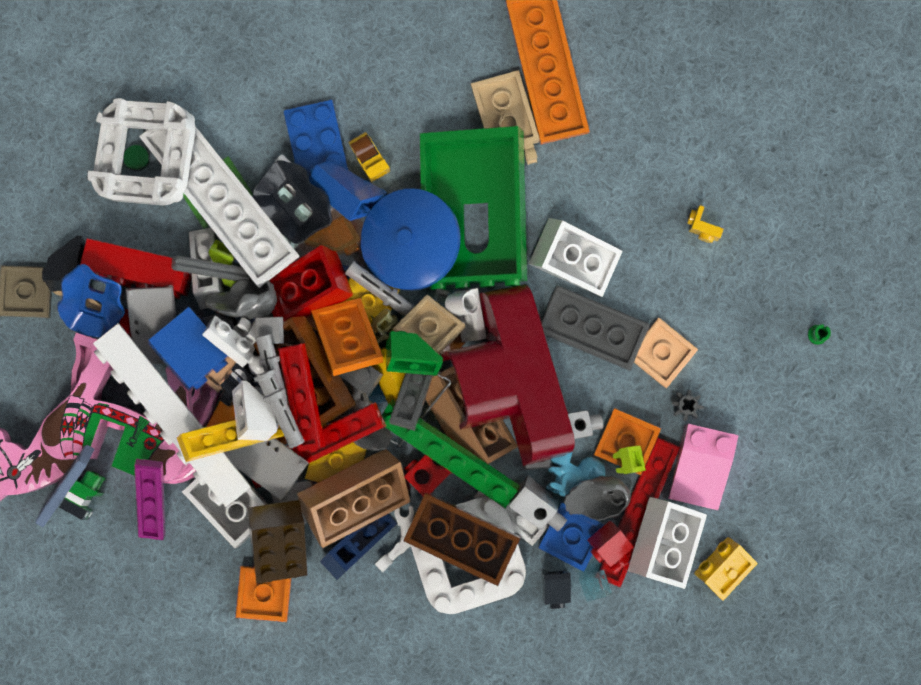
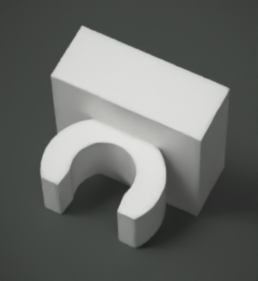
(246, 330)

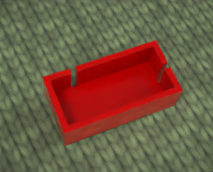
(134, 267)

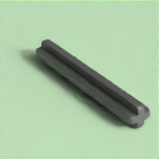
(209, 268)

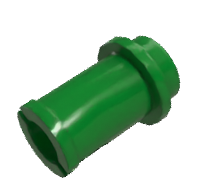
(815, 338)

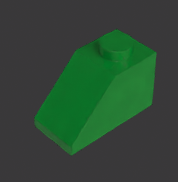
(411, 355)

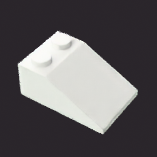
(575, 256)

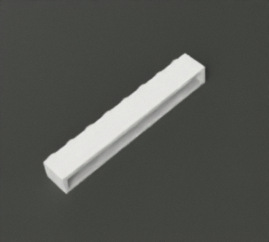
(168, 411)

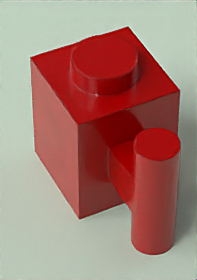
(611, 546)

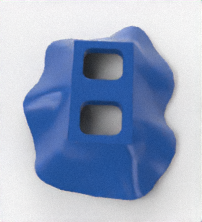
(73, 303)

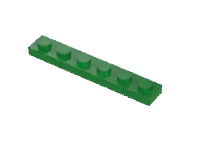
(455, 459)

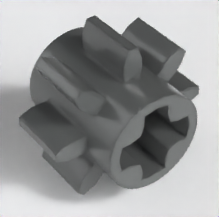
(693, 407)

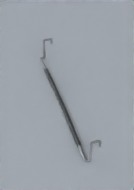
(431, 405)

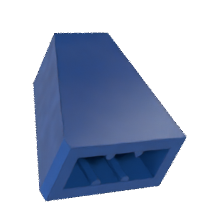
(346, 191)

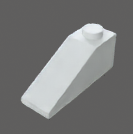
(203, 285)

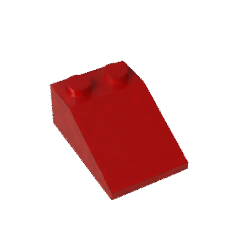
(310, 284)

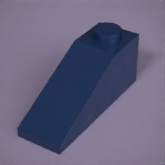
(356, 545)

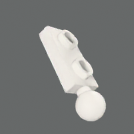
(232, 344)

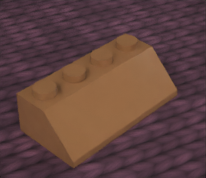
(484, 441)
(354, 497)

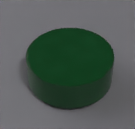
(136, 158)

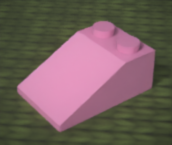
(702, 466)

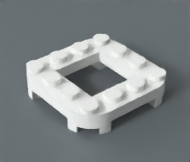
(111, 146)
(479, 591)

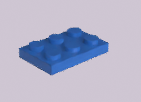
(315, 135)

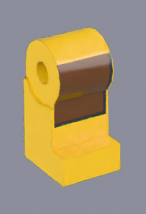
(369, 157)

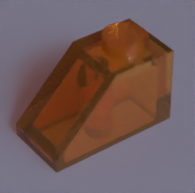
(338, 237)

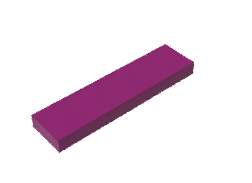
(150, 499)

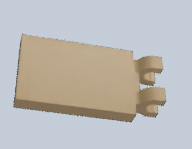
(505, 104)

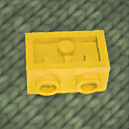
(725, 568)

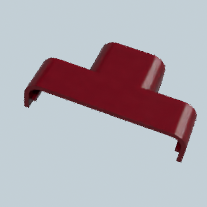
(514, 377)

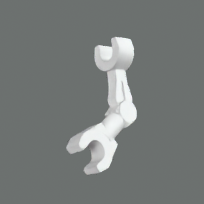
(401, 547)

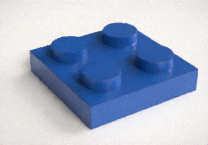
(571, 541)

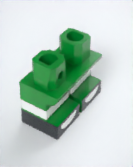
(81, 494)

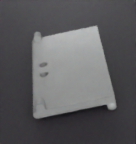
(152, 311)
(270, 466)

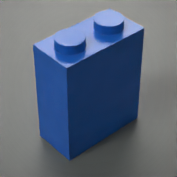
(187, 350)

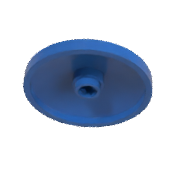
(410, 239)

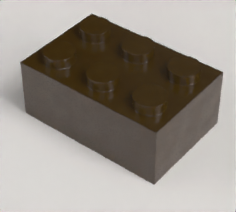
(277, 541)

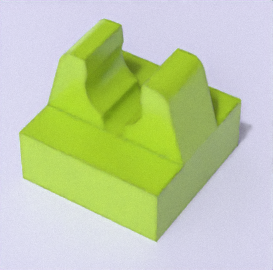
(631, 460)

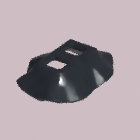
(283, 213)

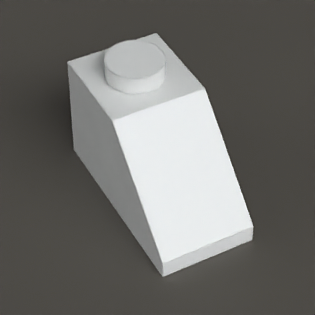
(252, 415)

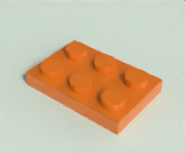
(347, 336)

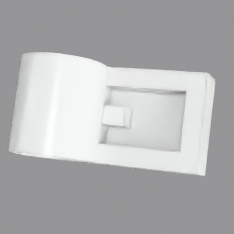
(467, 308)

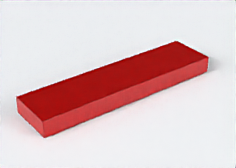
(301, 395)

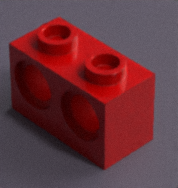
(437, 474)

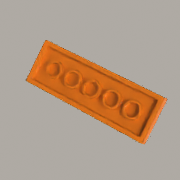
(547, 69)

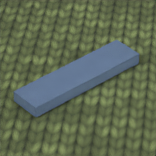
(64, 485)

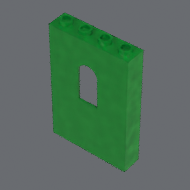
(480, 169)

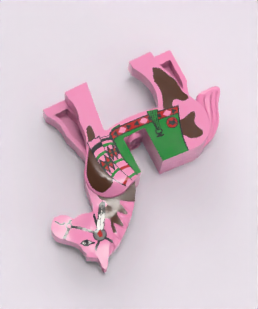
(84, 421)

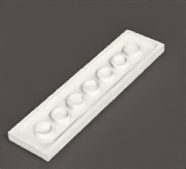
(230, 210)

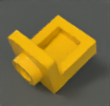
(706, 231)

